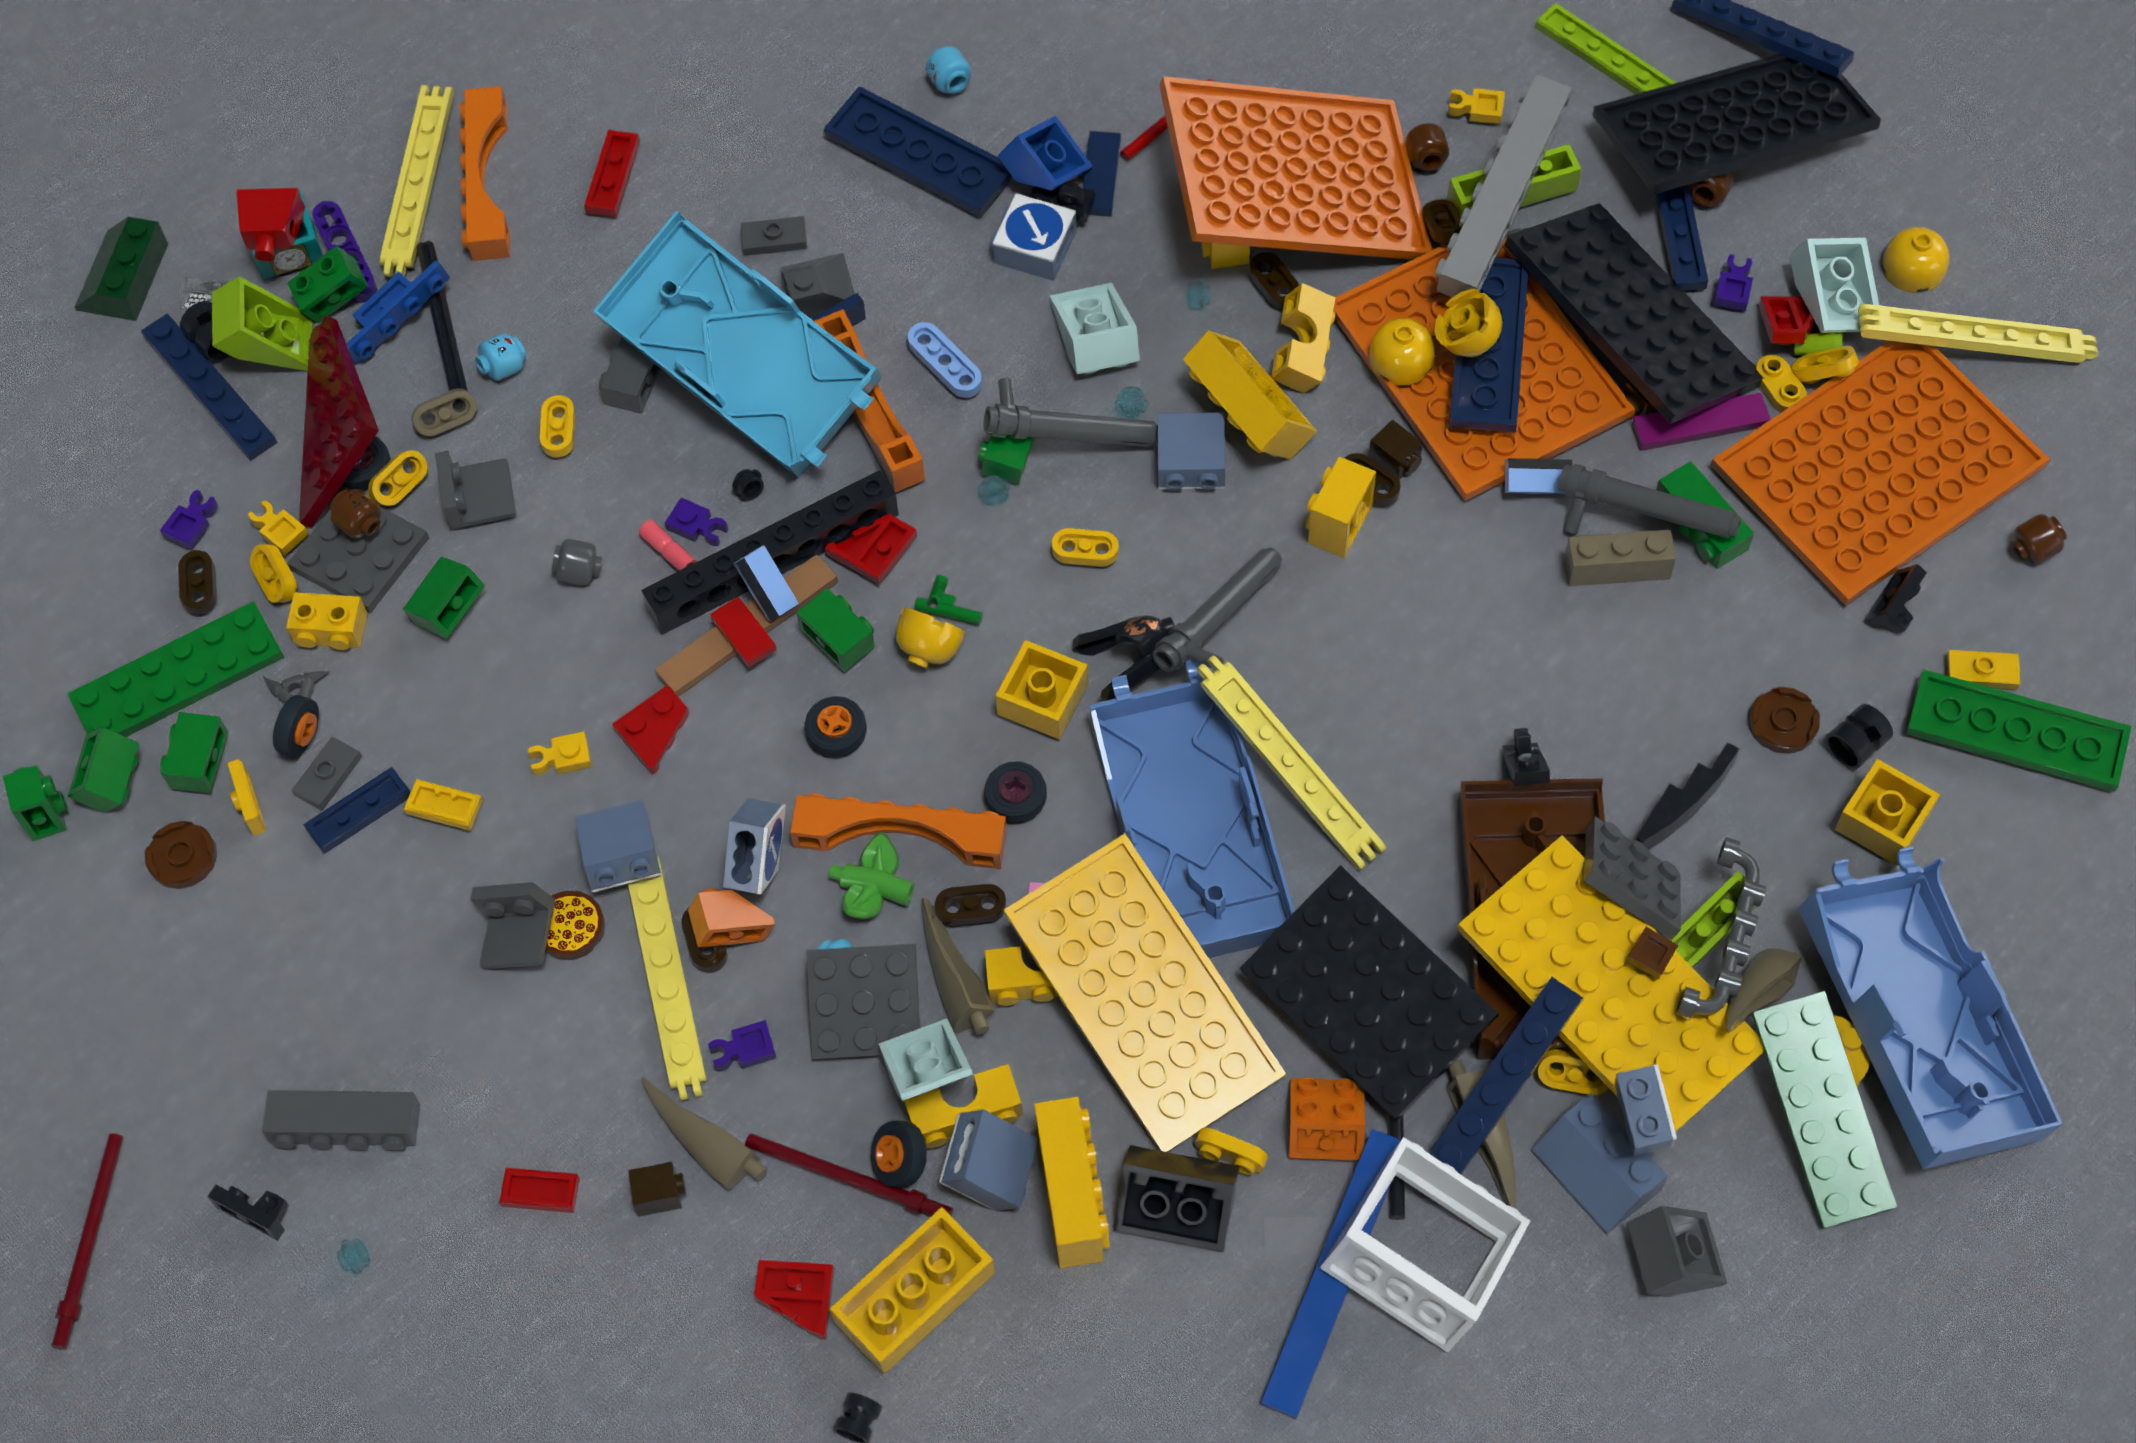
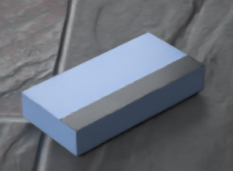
(1534, 475)
(766, 583)

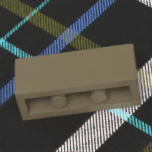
(1619, 557)

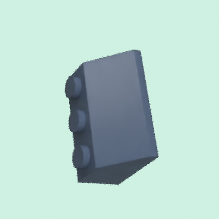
(1596, 1164)

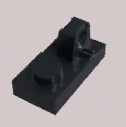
(1069, 197)
(1890, 607)
(1525, 760)
(263, 1216)

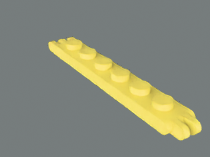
(416, 180)
(1975, 333)
(1290, 762)
(667, 985)

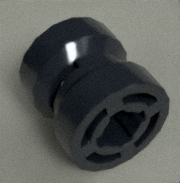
(857, 1418)

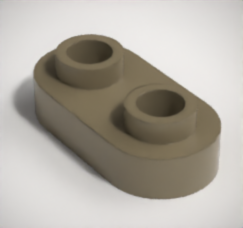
(444, 415)

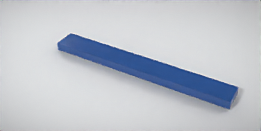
(1324, 1293)

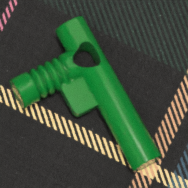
(946, 603)

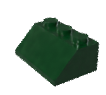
(123, 269)

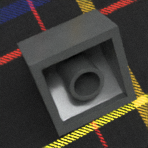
(1676, 1251)

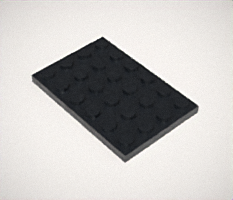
(1369, 992)

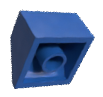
(1044, 156)

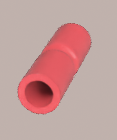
(664, 544)

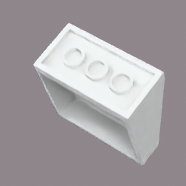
(1401, 1286)

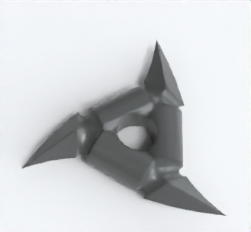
(303, 681)

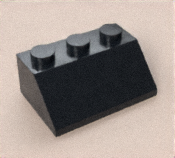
(1176, 1198)

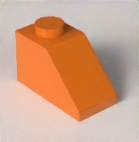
(727, 919)

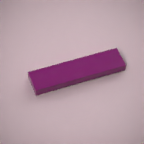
(1724, 418)

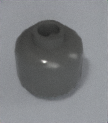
(576, 562)

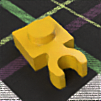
(1482, 105)
(279, 529)
(567, 754)

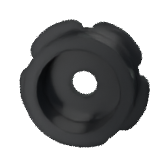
(748, 484)

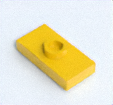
(1985, 668)
(245, 797)
(443, 804)

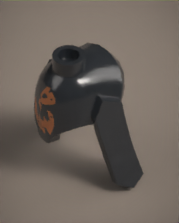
(1139, 630)

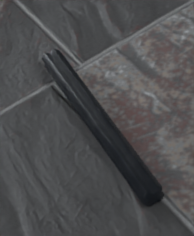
(443, 324)

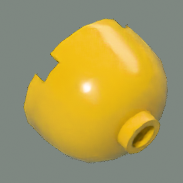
(1916, 259)
(1469, 324)
(1402, 351)
(927, 638)

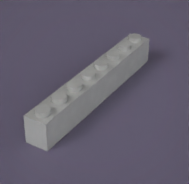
(1504, 187)

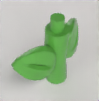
(872, 880)

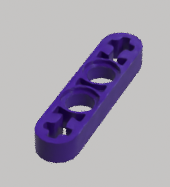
(349, 246)

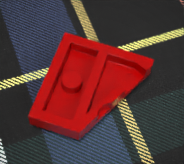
(1786, 319)
(874, 548)
(652, 726)
(797, 1292)

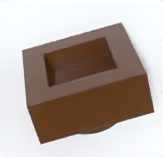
(1652, 953)

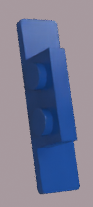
(391, 307)

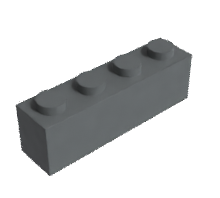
(628, 378)
(341, 1119)

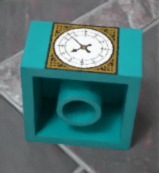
(302, 254)

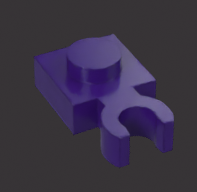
(1734, 285)
(692, 520)
(188, 524)
(749, 1045)

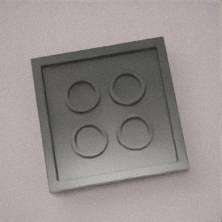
(359, 565)
(1633, 877)
(861, 998)

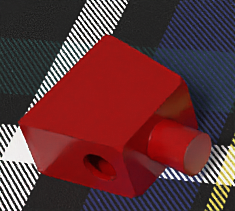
(269, 219)

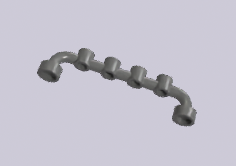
(1735, 951)

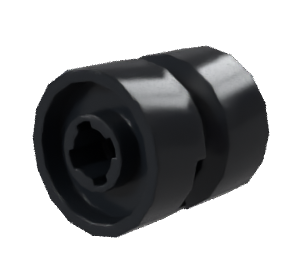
(197, 326)
(1859, 736)

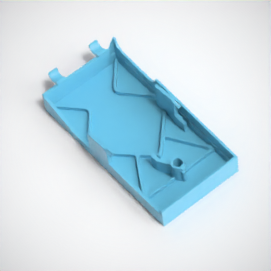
(738, 344)

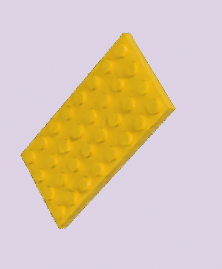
(1563, 928)
(1144, 994)

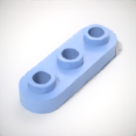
(941, 350)

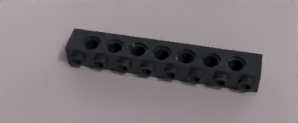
(788, 542)

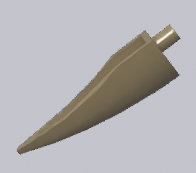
(1763, 983)
(958, 985)
(710, 1145)
(1497, 1148)

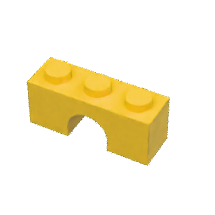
(1310, 316)
(1012, 980)
(937, 1119)

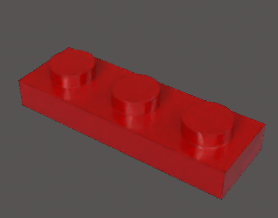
(612, 173)

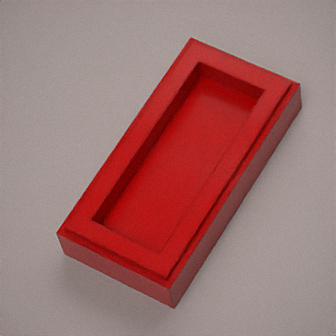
(743, 631)
(539, 1190)

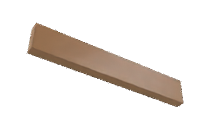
(714, 650)

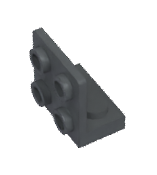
(475, 491)
(516, 924)

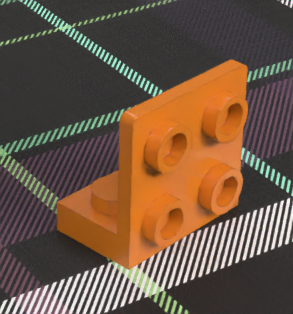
(1326, 1119)

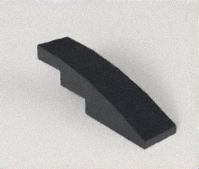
(1681, 805)

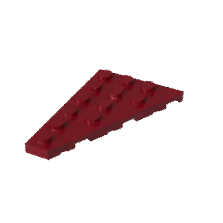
(336, 420)

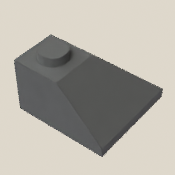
(818, 283)

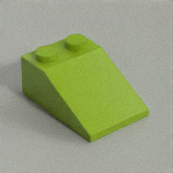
(259, 326)

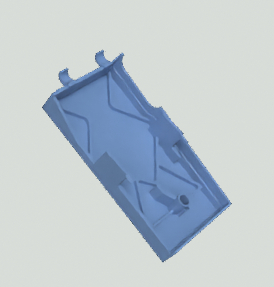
(1193, 810)
(1929, 1013)

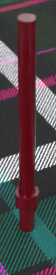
(913, 1201)
(69, 1308)

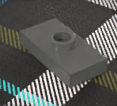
(774, 235)
(326, 773)

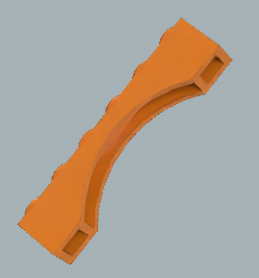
(485, 123)
(882, 429)
(828, 822)

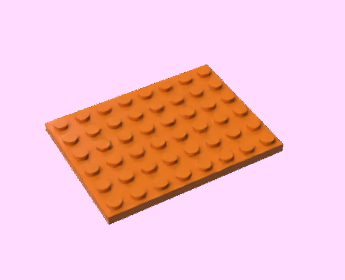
(1293, 169)
(1562, 383)
(1879, 465)

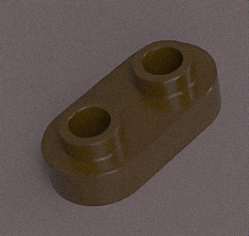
(1441, 220)
(1273, 284)
(1383, 480)
(197, 585)
(970, 902)
(705, 963)

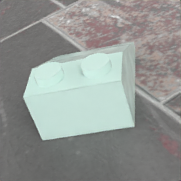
(1834, 281)
(1096, 328)
(924, 1059)

